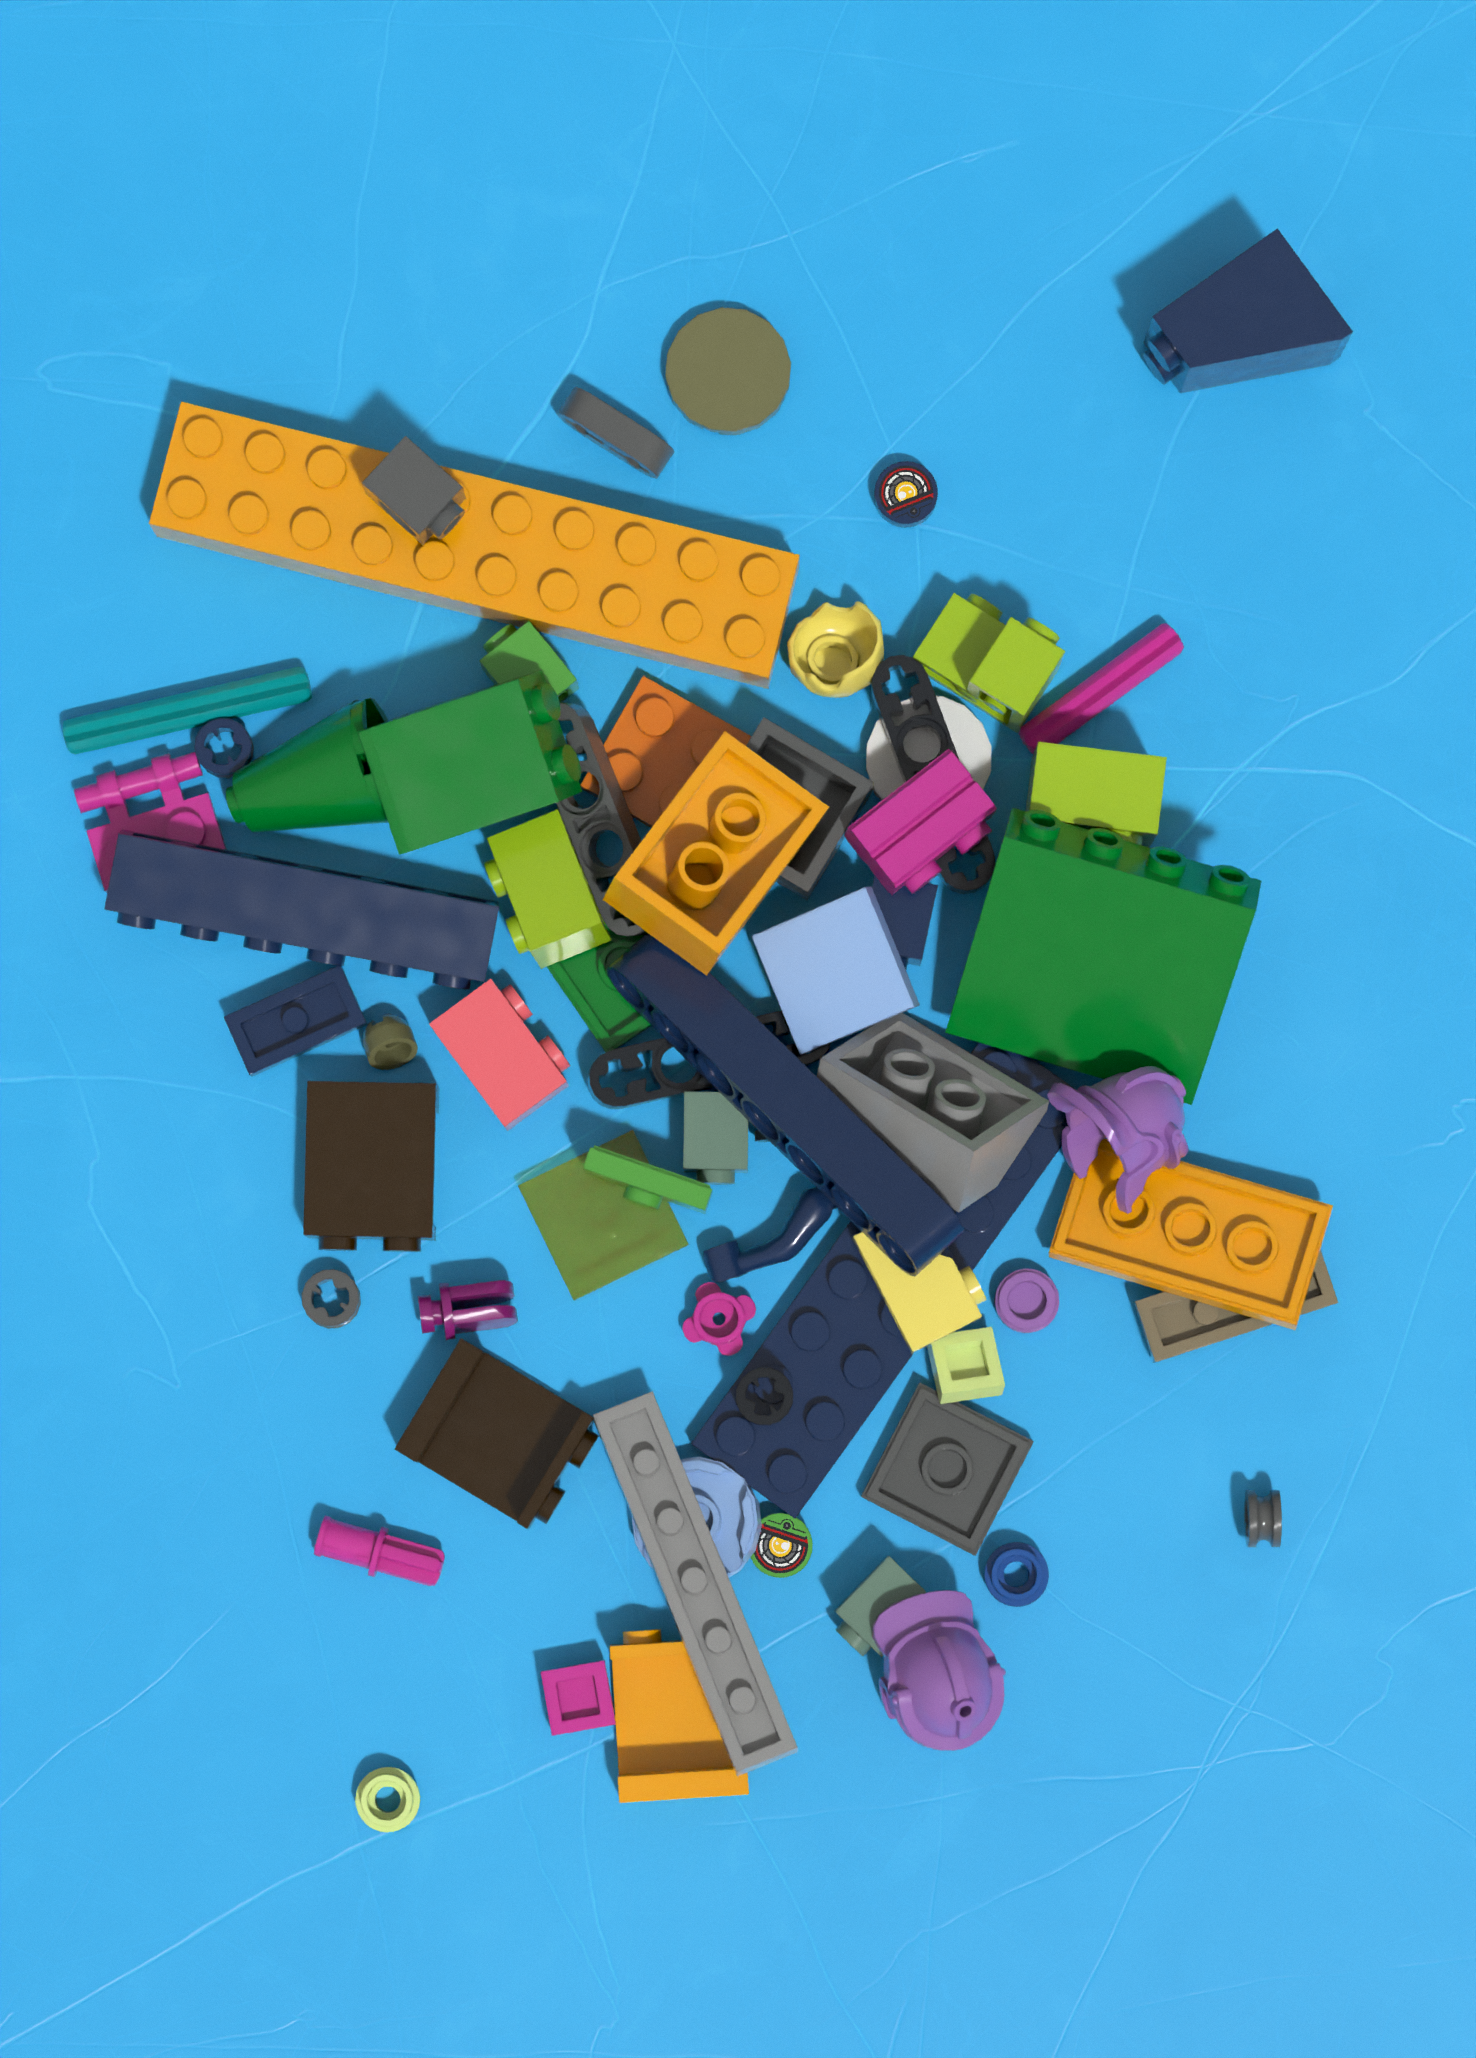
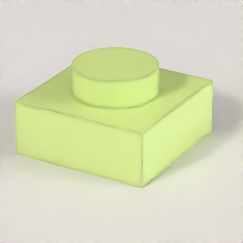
(966, 1366)

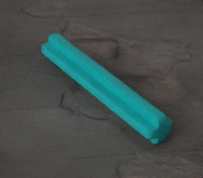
(186, 710)

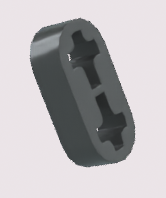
(615, 432)

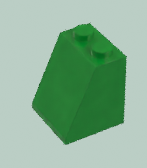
(471, 761)

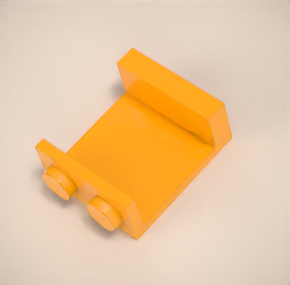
(665, 1725)

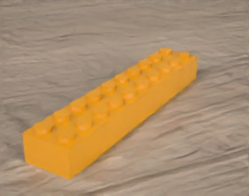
(509, 558)

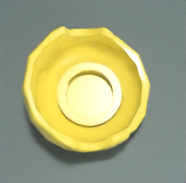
(836, 649)

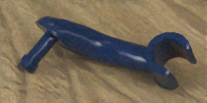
(804, 1221)

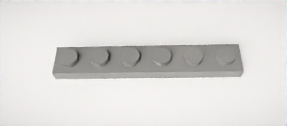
(695, 1584)

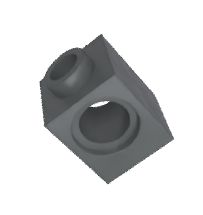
(416, 492)

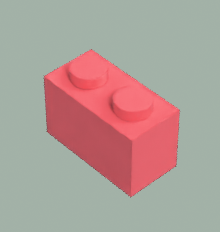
(500, 1053)

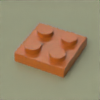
(658, 748)

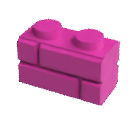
(921, 824)

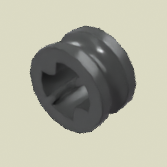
(320, 1314)
(1263, 1518)

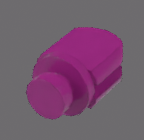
(468, 1296)

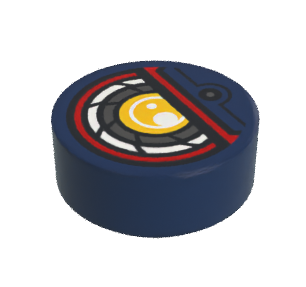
(905, 494)

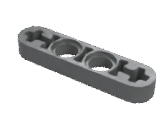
(606, 814)

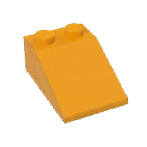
(715, 853)

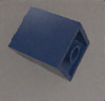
(1246, 323)

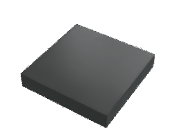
(947, 1469)

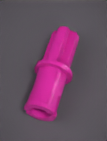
(379, 1552)

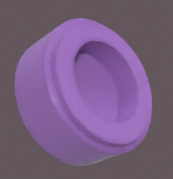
(1026, 1300)

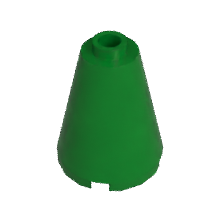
(312, 777)

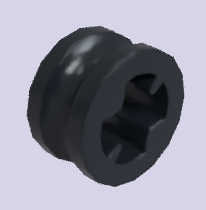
(781, 1386)

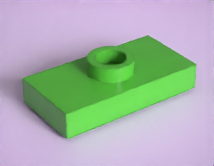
(647, 1183)

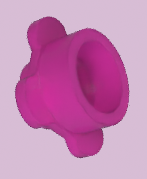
(712, 1301)

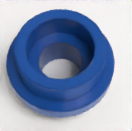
(1037, 1574)

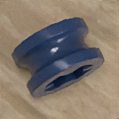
(208, 758)

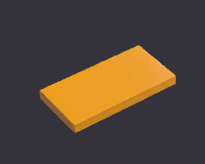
(1196, 1237)

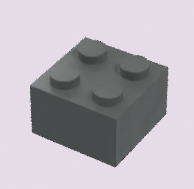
(827, 780)

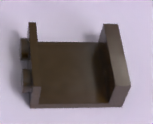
(370, 1164)
(498, 1435)

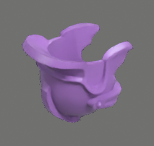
(1138, 1116)
(938, 1670)

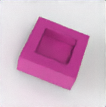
(578, 1697)

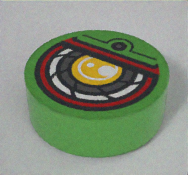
(782, 1546)

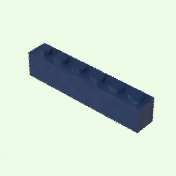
(301, 907)

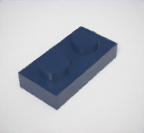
(295, 1020)

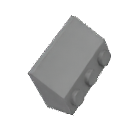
(934, 1105)

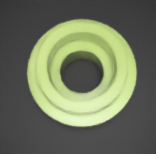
(387, 1820)

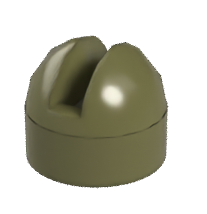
(389, 1043)

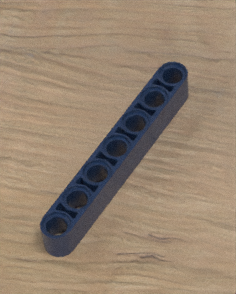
(787, 1104)

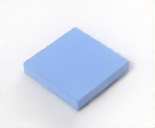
(835, 970)

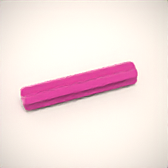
(1103, 688)

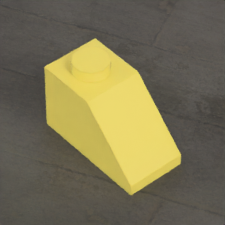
(924, 1304)

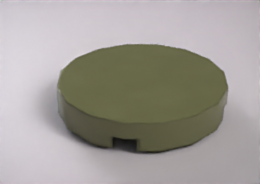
(728, 371)

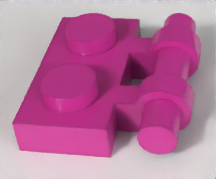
(180, 819)

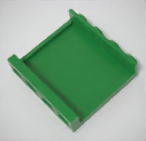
(1102, 952)

